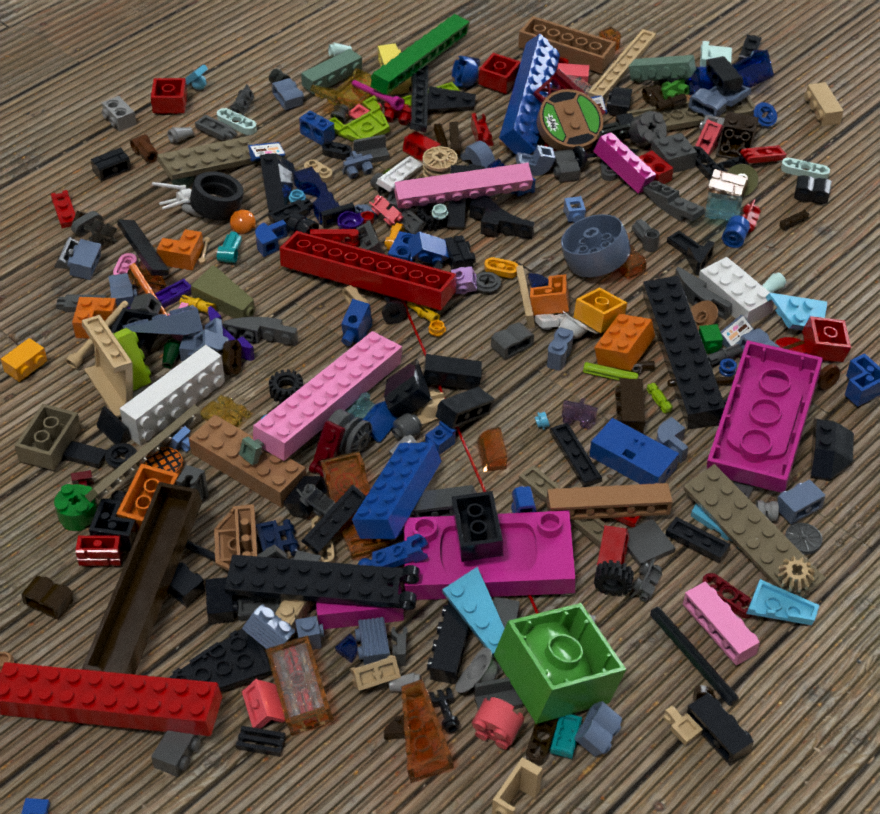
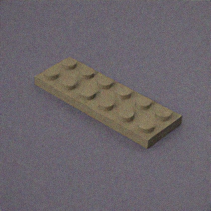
(206, 158)

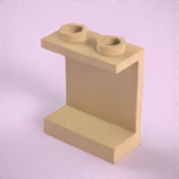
(524, 777)

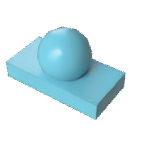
(196, 79)

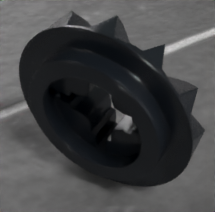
(121, 449)

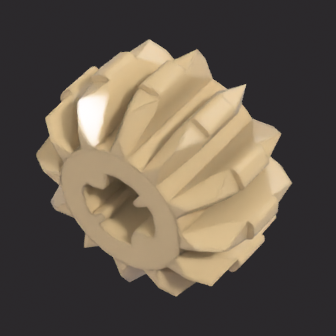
(796, 581)

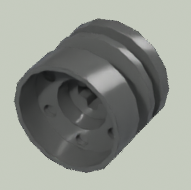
(356, 432)

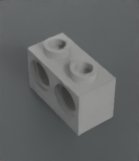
(118, 113)

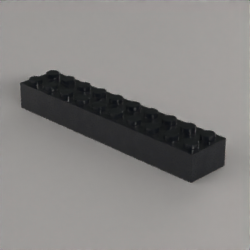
(683, 352)

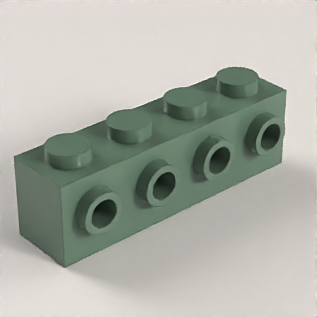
(662, 68)
(332, 70)

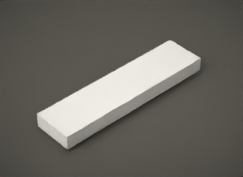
(399, 173)

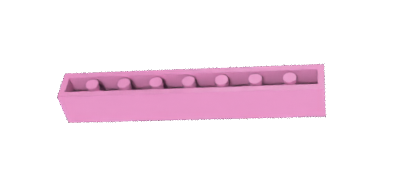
(463, 185)

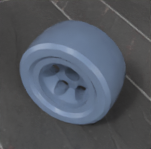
(585, 245)

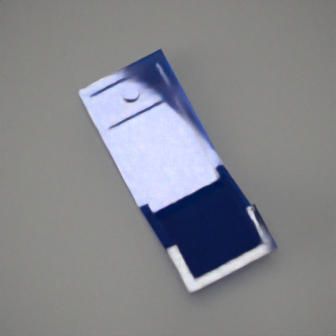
(753, 70)

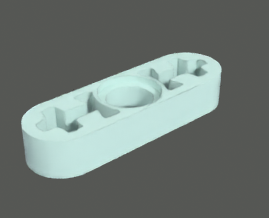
(245, 125)
(790, 165)

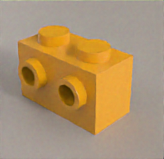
(24, 359)

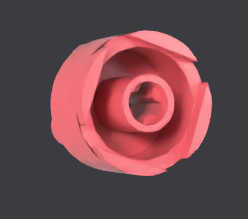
(497, 722)

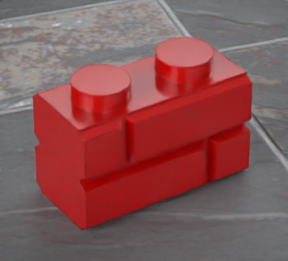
(99, 550)

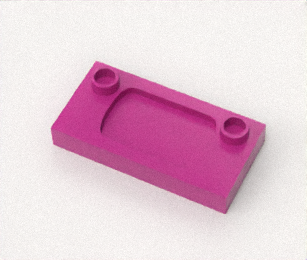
(765, 416)
(533, 562)

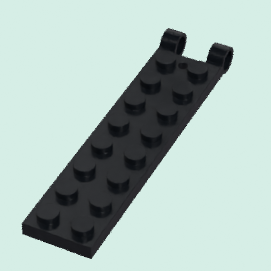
(321, 581)

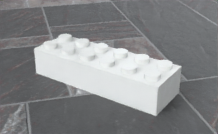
(173, 394)

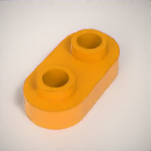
(393, 233)
(501, 267)

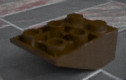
(736, 134)

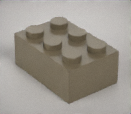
(47, 436)

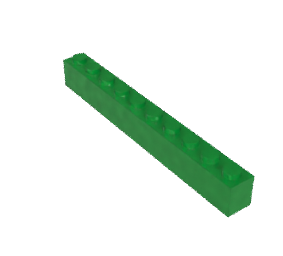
(419, 54)

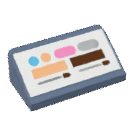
(733, 332)

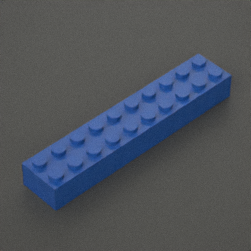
(520, 122)

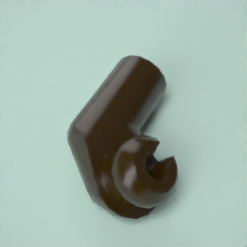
(640, 366)

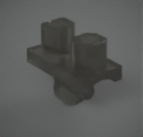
(101, 232)

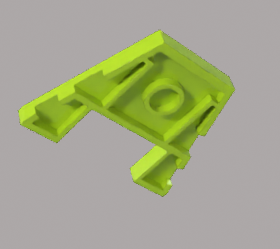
(365, 126)

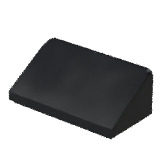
(112, 427)

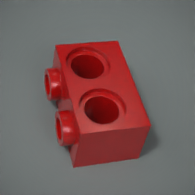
(662, 169)

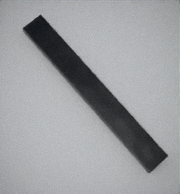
(419, 100)

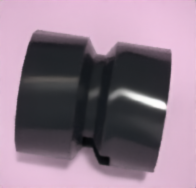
(300, 223)

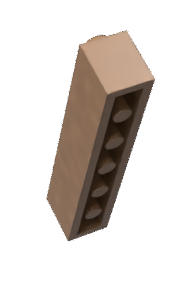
(611, 501)

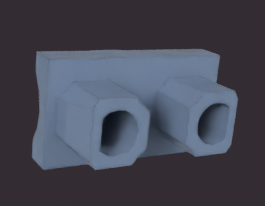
(357, 162)

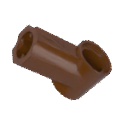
(143, 146)

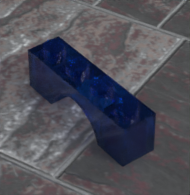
(311, 184)

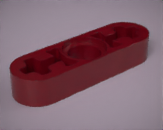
(723, 586)

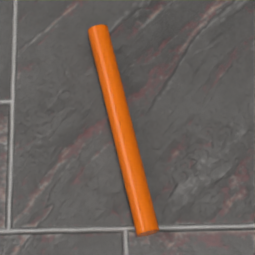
(147, 289)

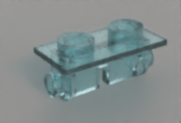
(361, 406)

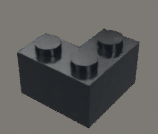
(108, 524)

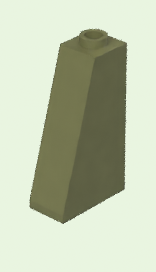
(222, 291)

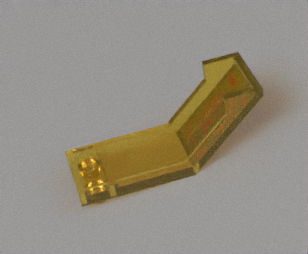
(346, 93)

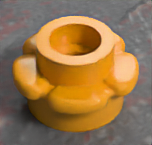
(436, 328)

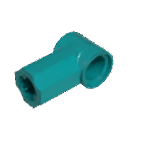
(229, 250)

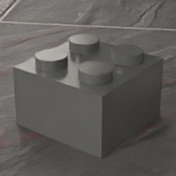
(675, 151)

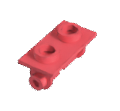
(391, 215)

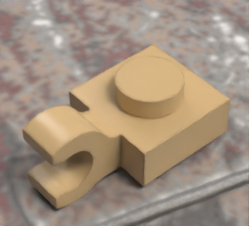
(682, 727)

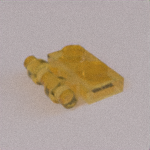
(222, 410)

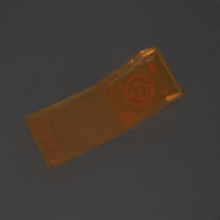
(339, 476)

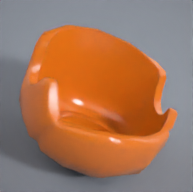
(242, 221)

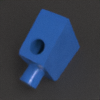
(356, 322)

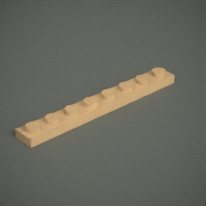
(621, 64)

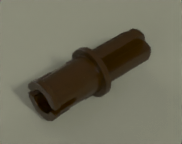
(670, 102)

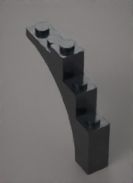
(495, 219)

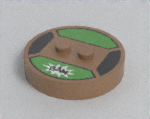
(569, 120)

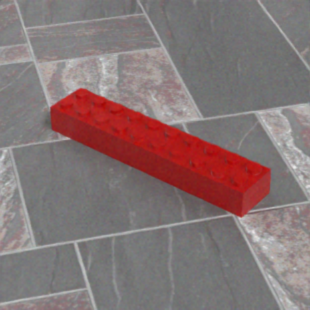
(368, 270)
(109, 698)

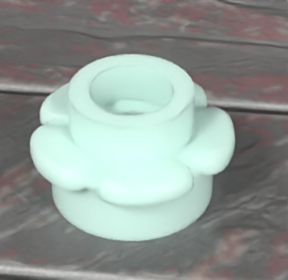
(439, 211)

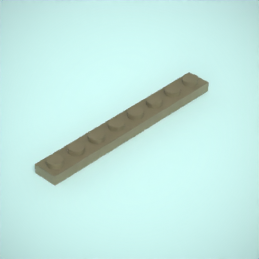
(139, 457)

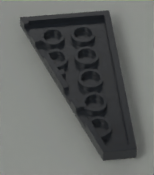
(228, 663)

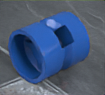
(735, 231)

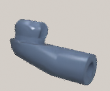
(361, 208)

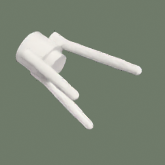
(182, 195)

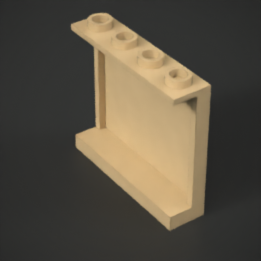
(112, 368)

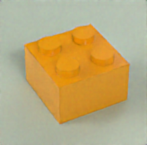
(599, 309)

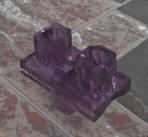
(579, 411)

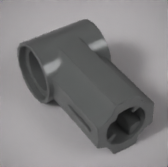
(647, 235)

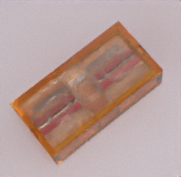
(299, 685)

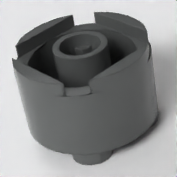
(646, 128)

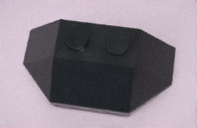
(830, 449)

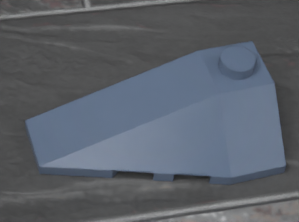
(179, 322)

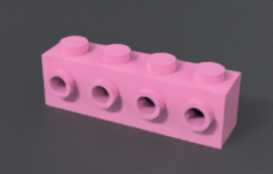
(721, 623)

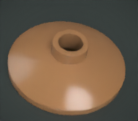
(704, 313)

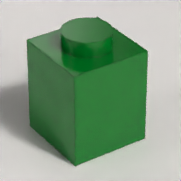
(711, 338)

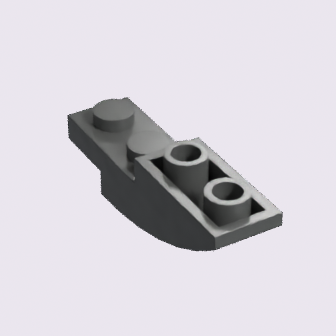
(670, 201)
(696, 292)
(259, 328)

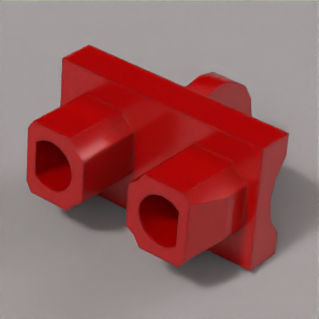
(403, 114)

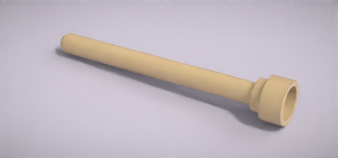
(74, 360)

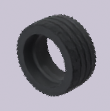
(212, 206)

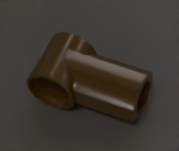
(652, 94)

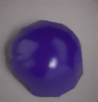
(349, 220)

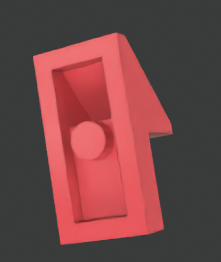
(709, 136)

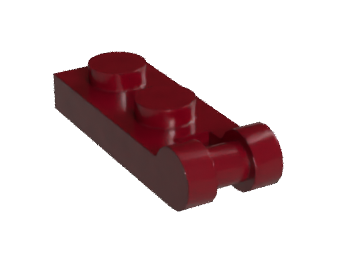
(327, 446)

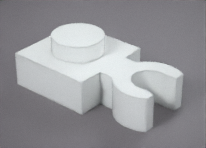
(547, 321)

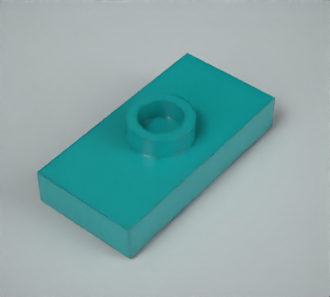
(564, 736)

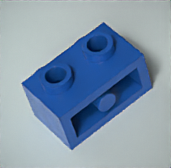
(428, 248)

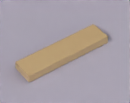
(525, 297)

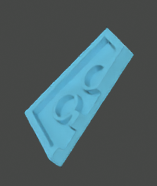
(782, 605)

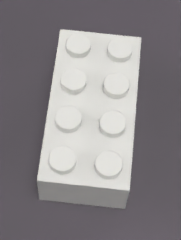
(738, 288)

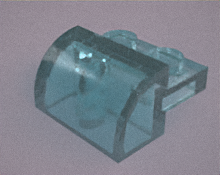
(722, 206)

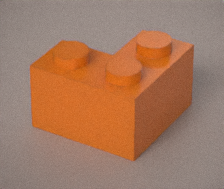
(181, 252)
(551, 298)
(91, 307)

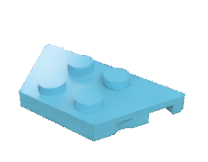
(797, 310)

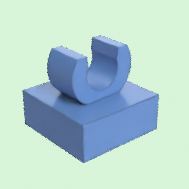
(181, 440)

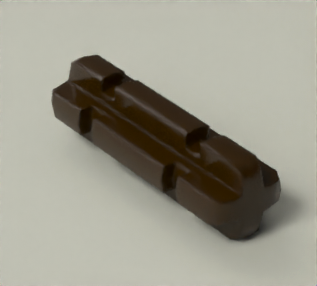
(794, 219)

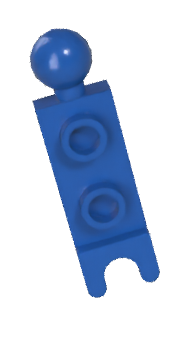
(398, 553)

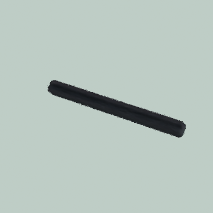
(694, 656)

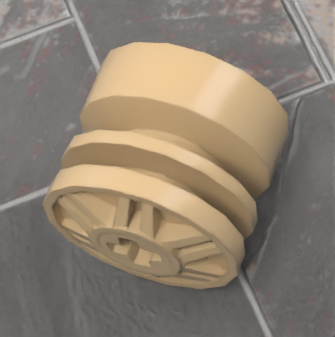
(438, 161)

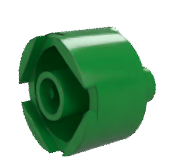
(73, 508)

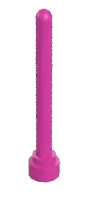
(395, 102)

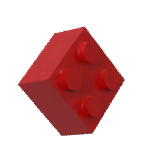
(498, 73)
(169, 95)
(827, 338)

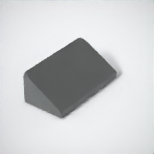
(66, 252)

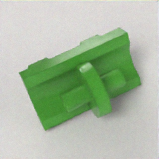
(675, 88)

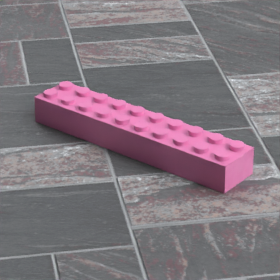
(332, 389)

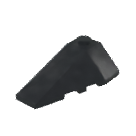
(277, 179)

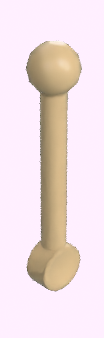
(202, 260)

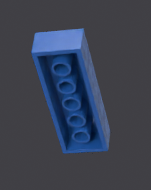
(396, 491)

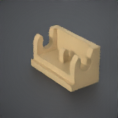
(375, 673)

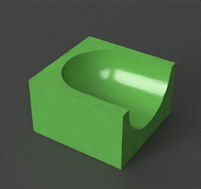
(558, 662)

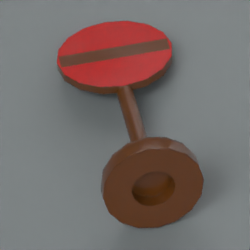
(828, 375)

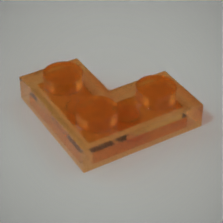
(154, 282)

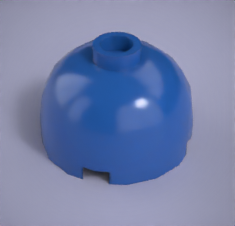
(465, 72)

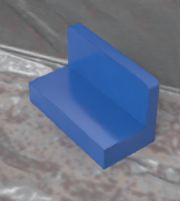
(381, 420)

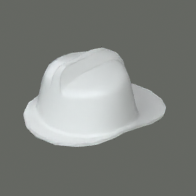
(576, 326)

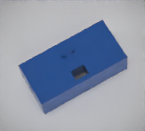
(633, 454)

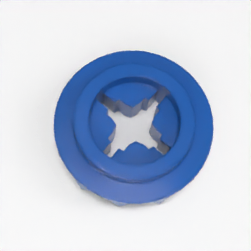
(762, 108)

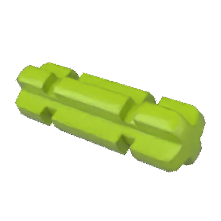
(659, 398)

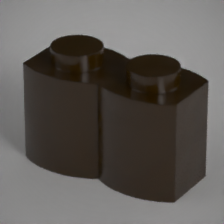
(47, 597)

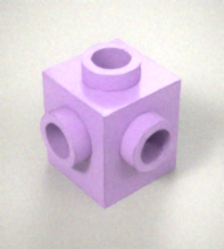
(466, 280)

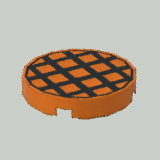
(166, 459)

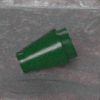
(170, 353)

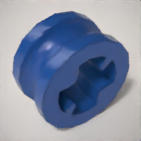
(727, 363)

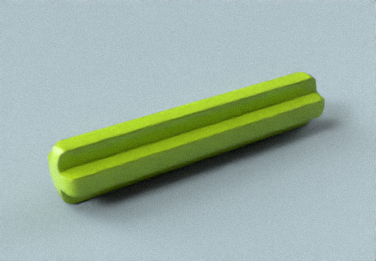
(608, 372)

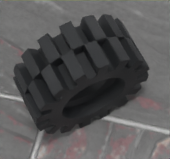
(432, 223)
(282, 379)
(613, 578)

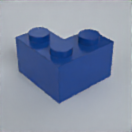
(863, 380)

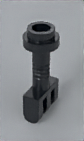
(449, 723)

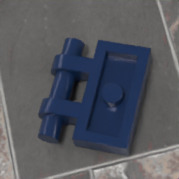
(270, 533)

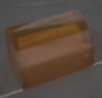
(492, 450)

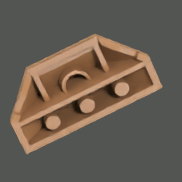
(236, 535)

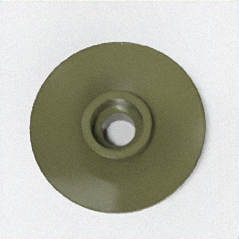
(748, 172)

